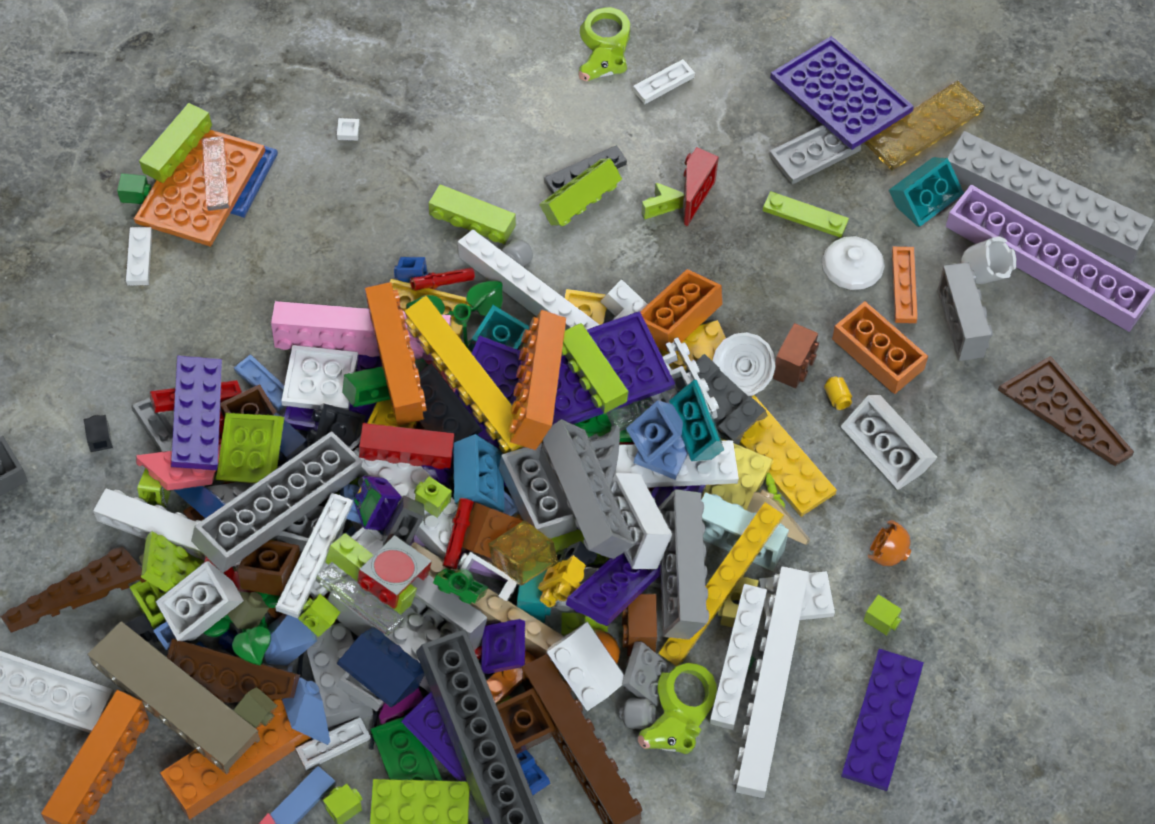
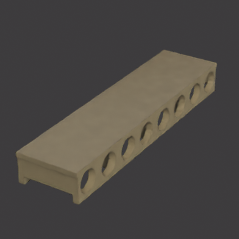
(173, 697)

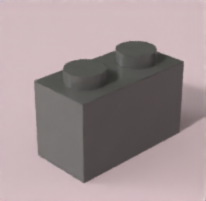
(404, 520)

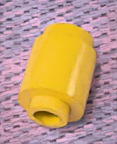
(838, 392)

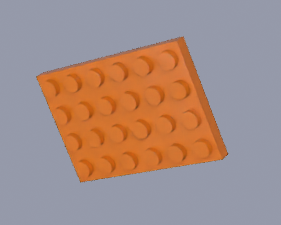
(180, 201)

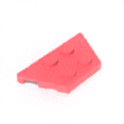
(172, 477)

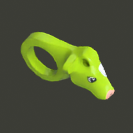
(607, 52)
(680, 723)

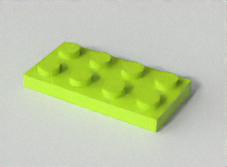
(419, 802)

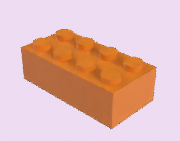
(681, 308)
(879, 347)

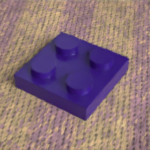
(503, 646)

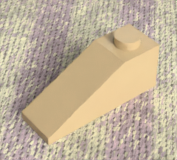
(795, 531)

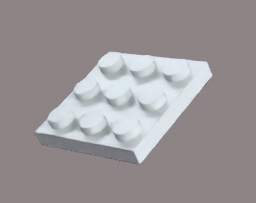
(317, 377)

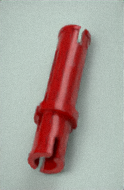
(434, 280)
(458, 532)

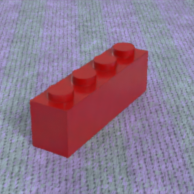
(406, 445)

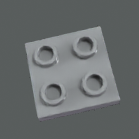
(644, 672)

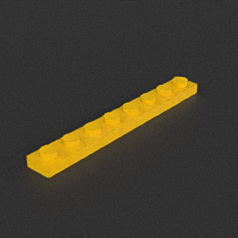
(728, 576)

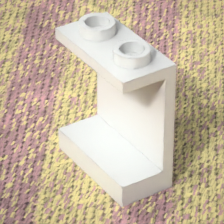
(467, 561)

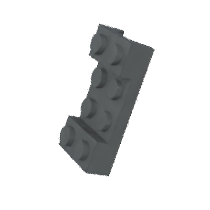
(736, 409)

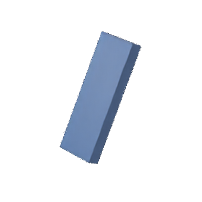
(257, 374)
(303, 797)

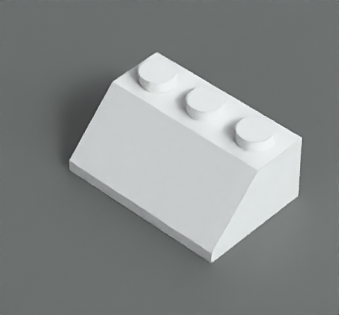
(199, 602)
(586, 665)

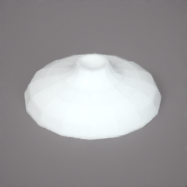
(853, 263)
(746, 361)

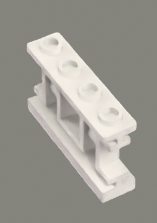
(687, 377)

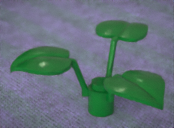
(480, 297)
(252, 642)

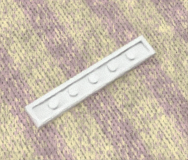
(314, 555)

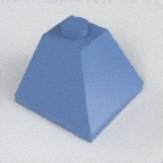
(656, 430)
(288, 640)
(307, 711)

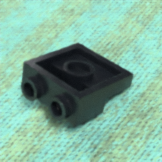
(342, 422)

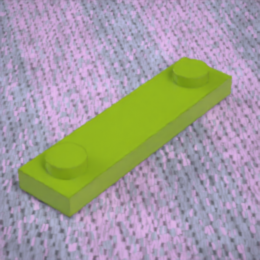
(805, 214)

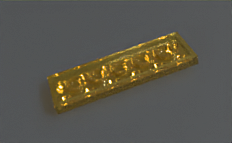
(925, 125)

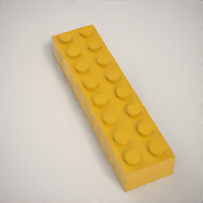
(462, 371)

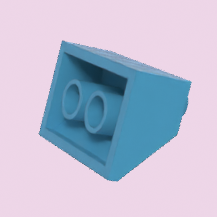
(478, 473)

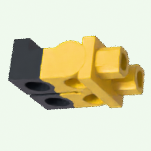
(566, 574)

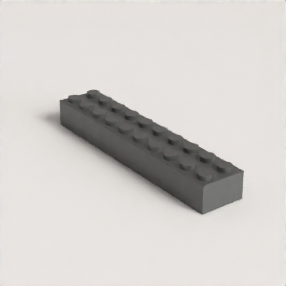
(477, 731)

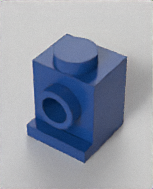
(410, 267)

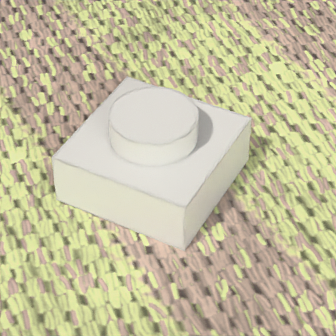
(348, 129)

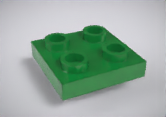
(461, 584)

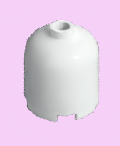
(990, 260)

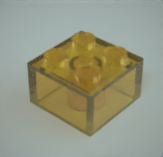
(523, 552)

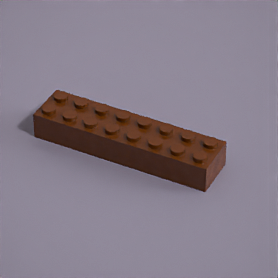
(580, 746)

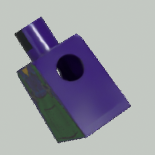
(375, 502)

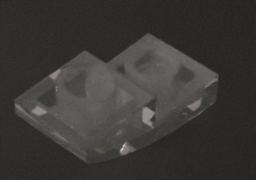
(628, 414)

